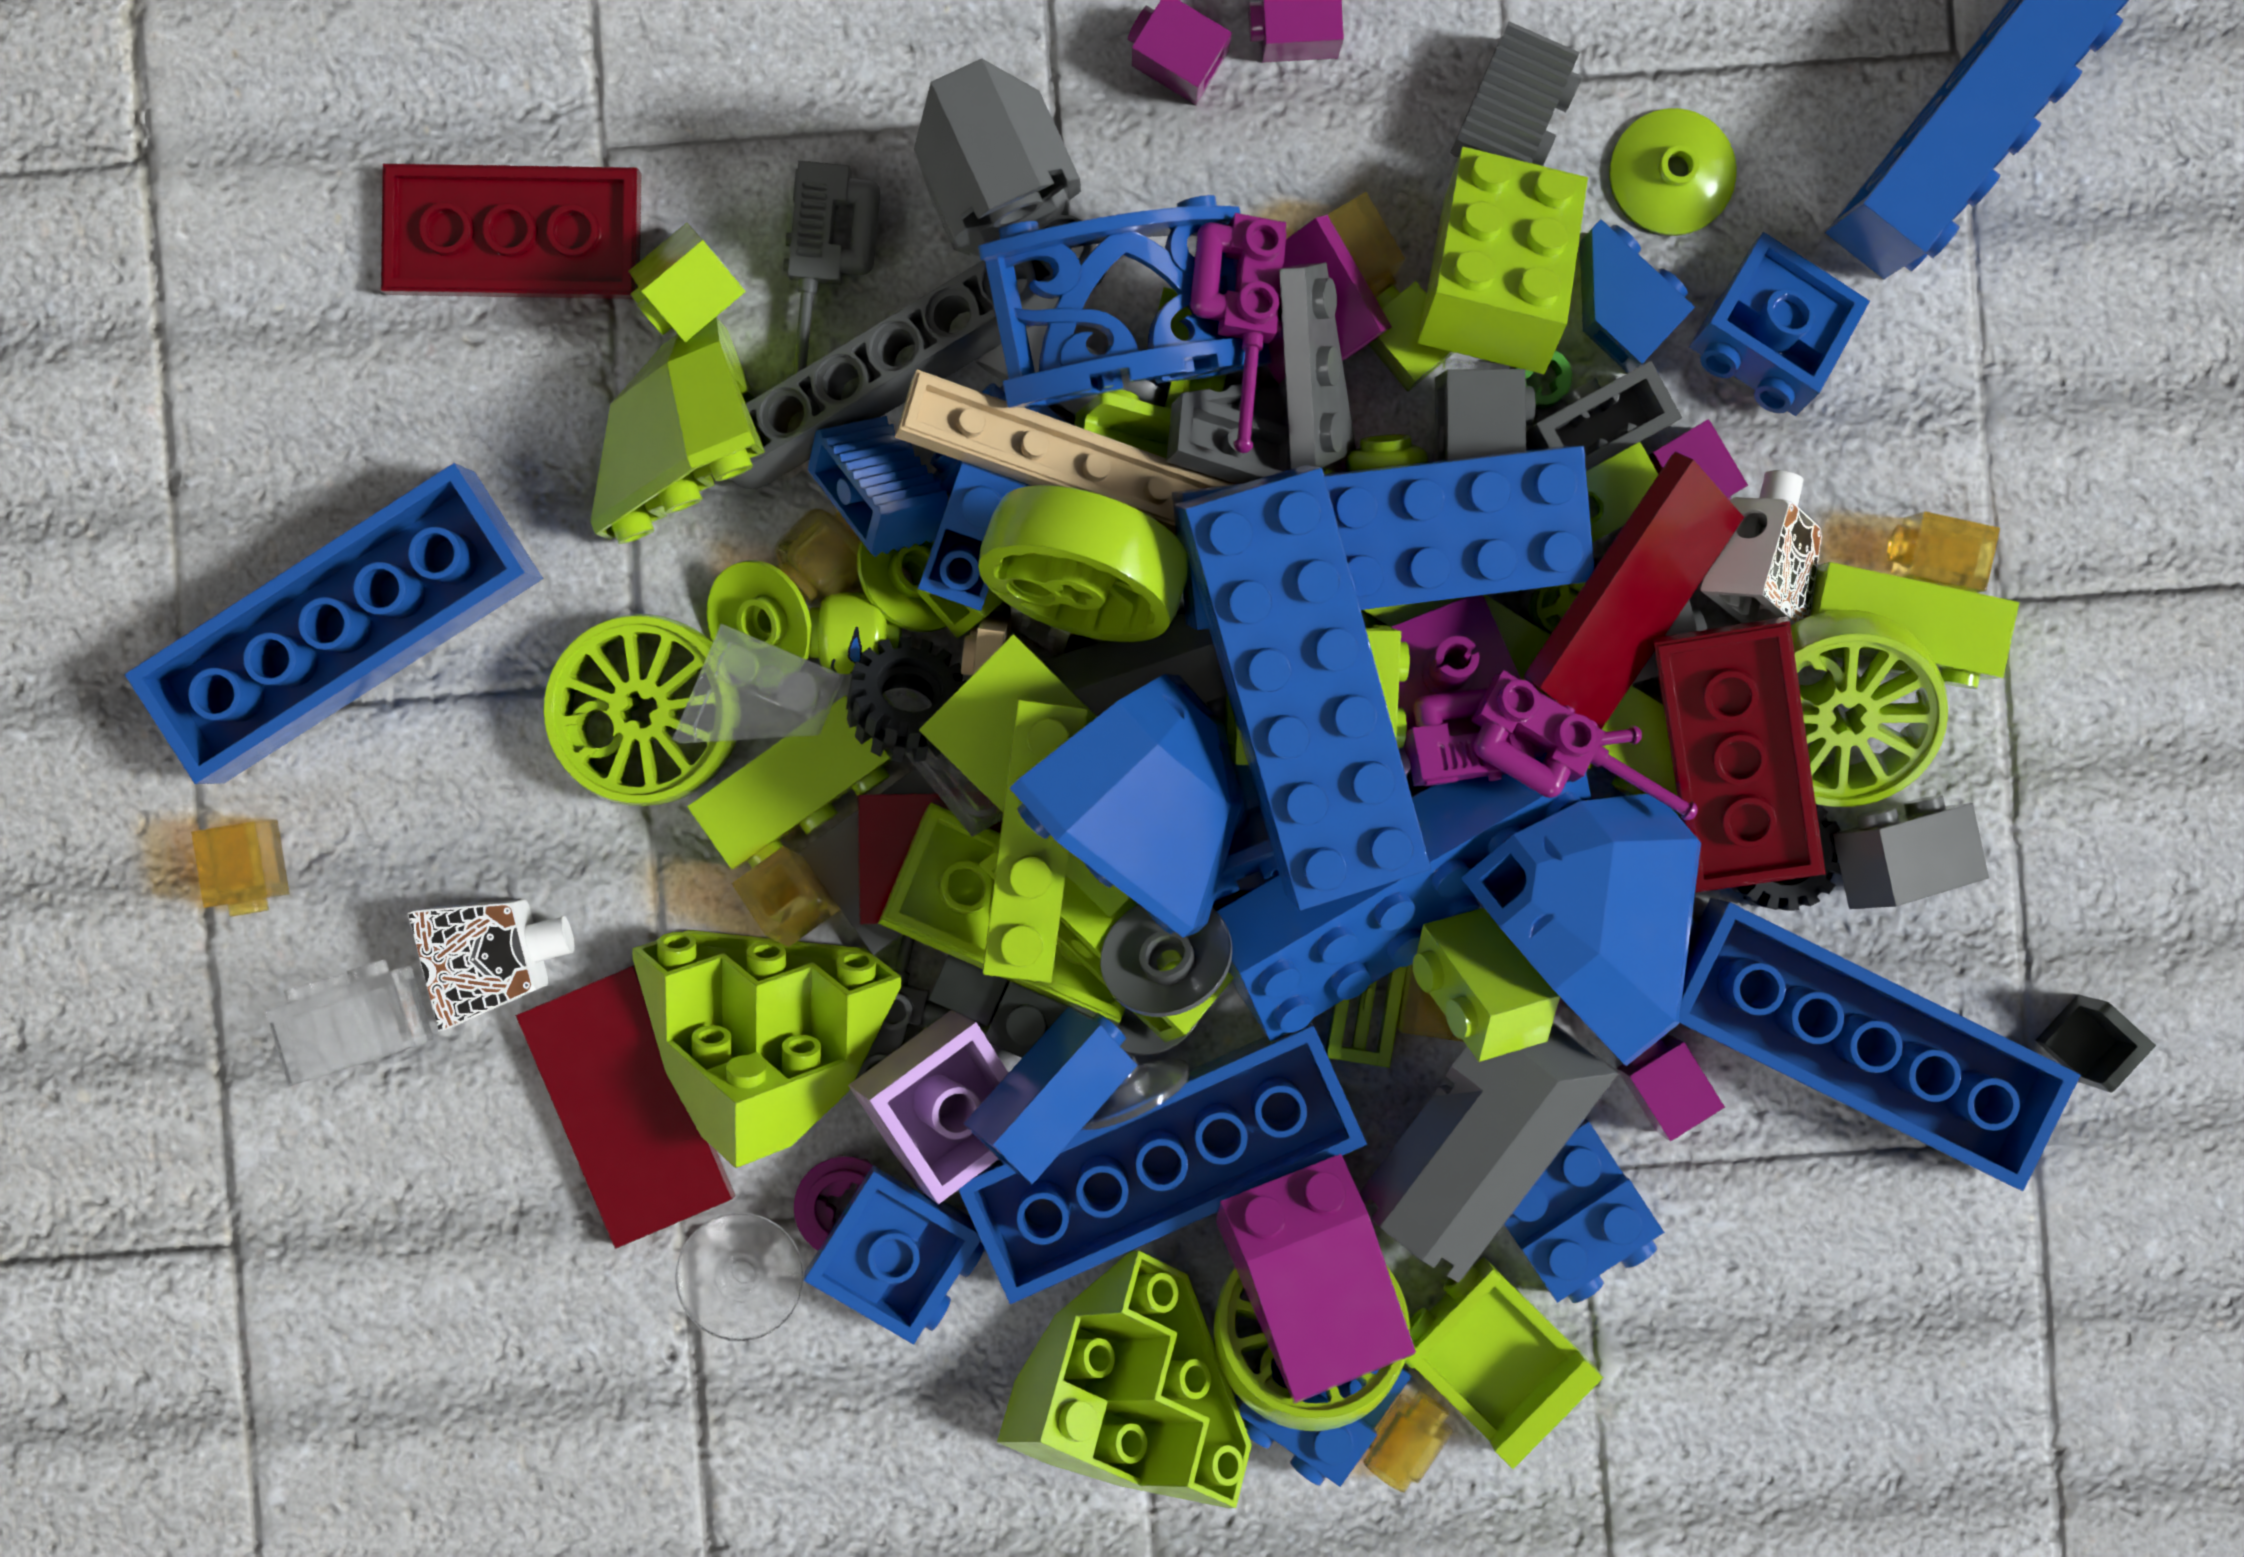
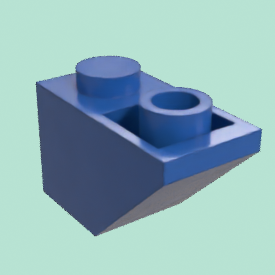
(1624, 299)
(954, 558)

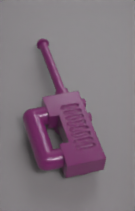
(1254, 306)
(1566, 737)
(1446, 759)

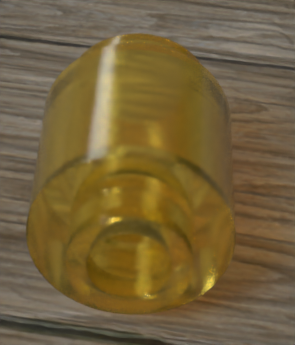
(1408, 1440)

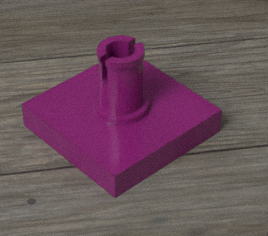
(1357, 310)
(1452, 652)

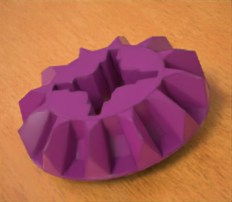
(831, 1177)

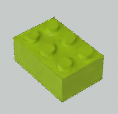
(1504, 261)

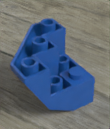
(1144, 801)
(1601, 911)

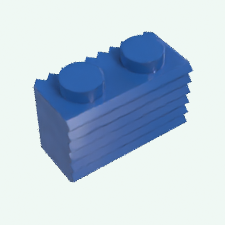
(878, 484)

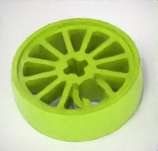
(1083, 563)
(1870, 706)
(568, 728)
(1269, 1398)

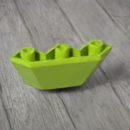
(672, 432)
(761, 1031)
(1132, 1390)

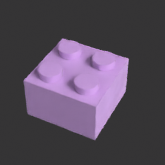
(926, 1095)

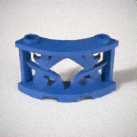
(1065, 363)

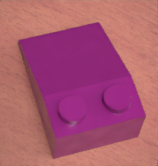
(1315, 1277)

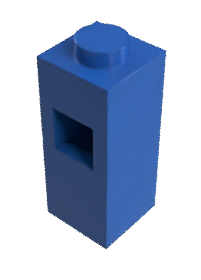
(1052, 1092)

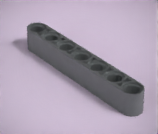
(873, 359)

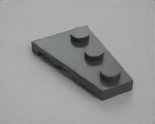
(1314, 368)

